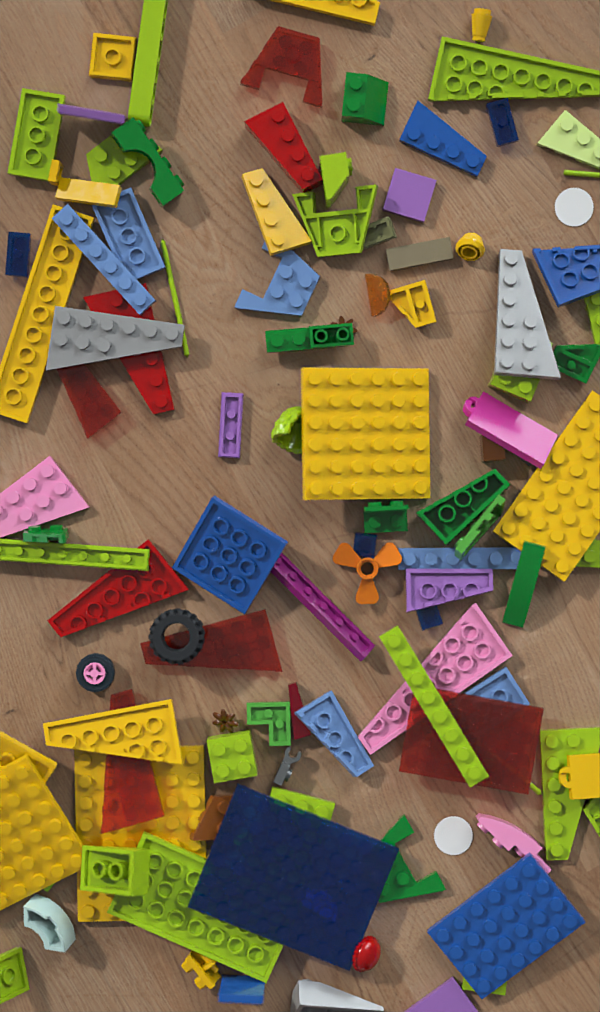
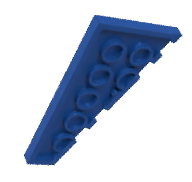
(570, 272)

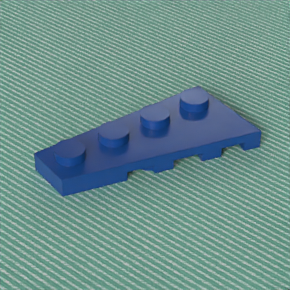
(436, 138)

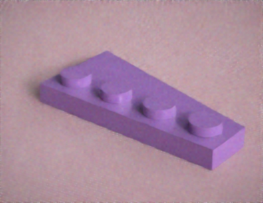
(440, 586)

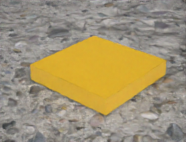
(112, 57)

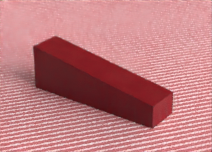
(299, 728)

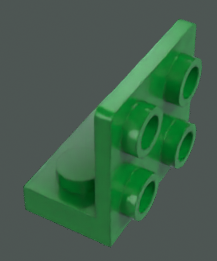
(385, 518)

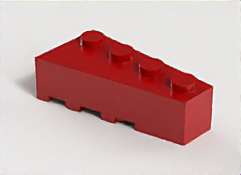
(282, 141)

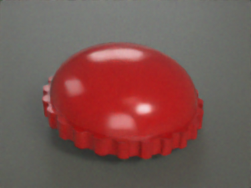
(366, 954)

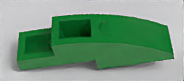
(309, 338)

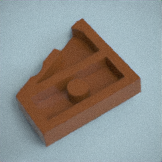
(211, 818)

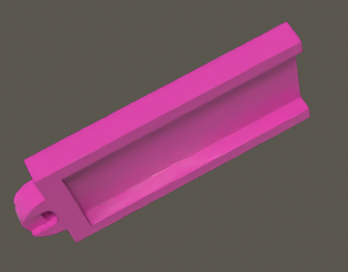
(509, 428)

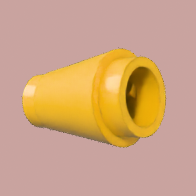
(480, 24)

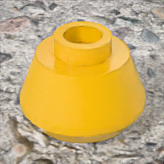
(470, 247)

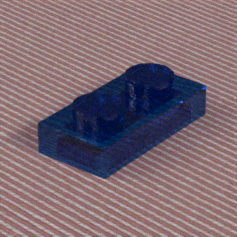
(502, 122)
(18, 254)

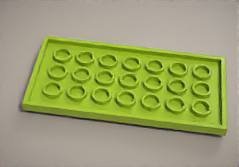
(167, 914)

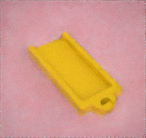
(583, 776)

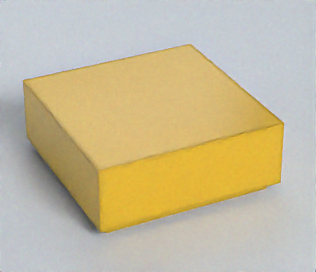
(55, 172)

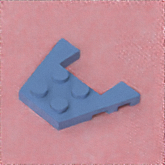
(288, 290)

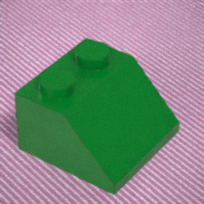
(364, 99)

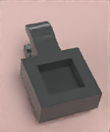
(284, 772)

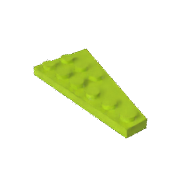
(559, 812)

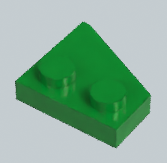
(577, 360)
(36, 534)

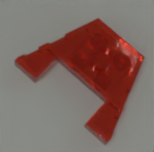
(292, 55)

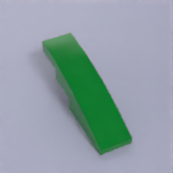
(523, 584)

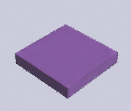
(409, 195)

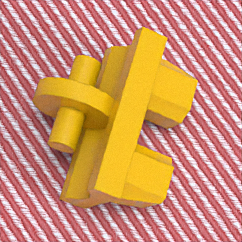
(204, 967)

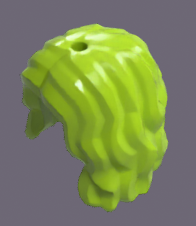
(288, 430)

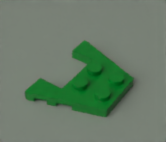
(400, 881)

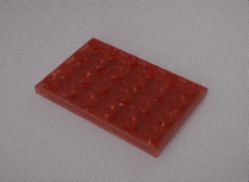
(497, 730)

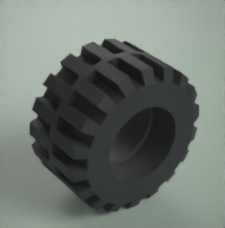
(158, 642)

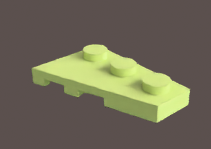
(572, 139)

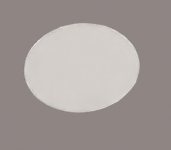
(574, 207)
(453, 835)

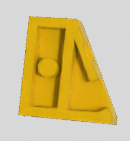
(414, 303)

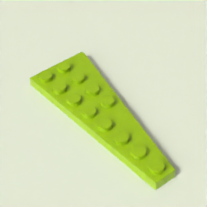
(487, 73)

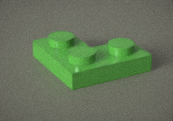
(276, 715)

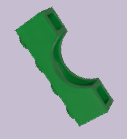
(131, 138)

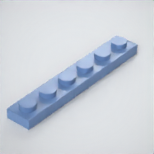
(104, 259)
(445, 559)

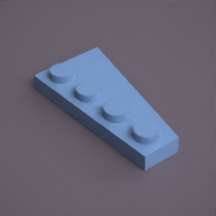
(330, 725)

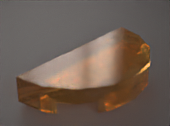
(378, 293)

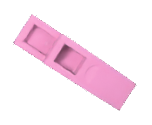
(508, 835)

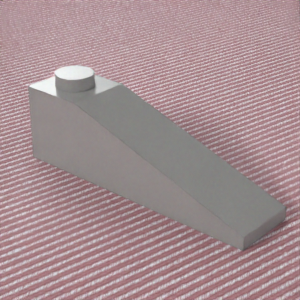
(319, 997)

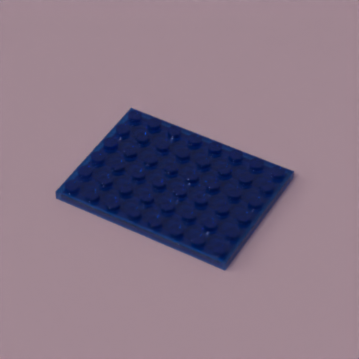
(293, 876)

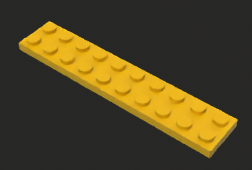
(29, 340)

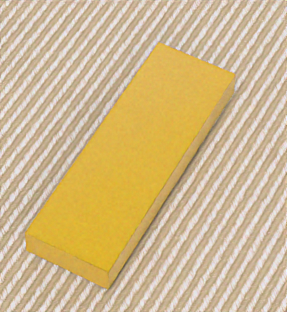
(88, 192)

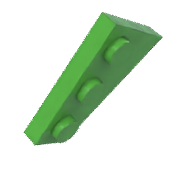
(480, 527)

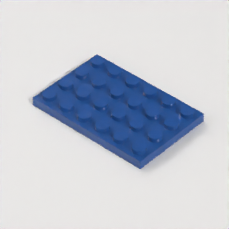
(506, 925)

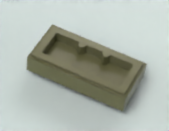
(379, 232)

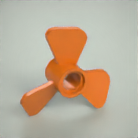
(385, 557)

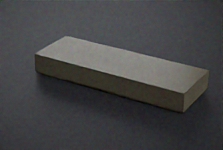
(419, 254)

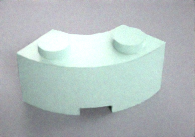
(49, 922)

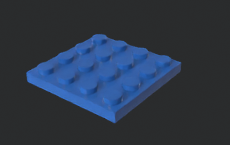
(229, 554)

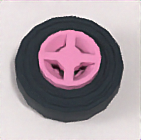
(87, 672)

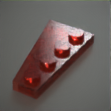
(89, 399)

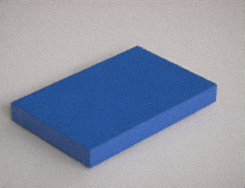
(241, 989)

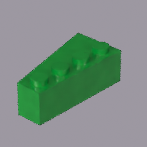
(460, 508)

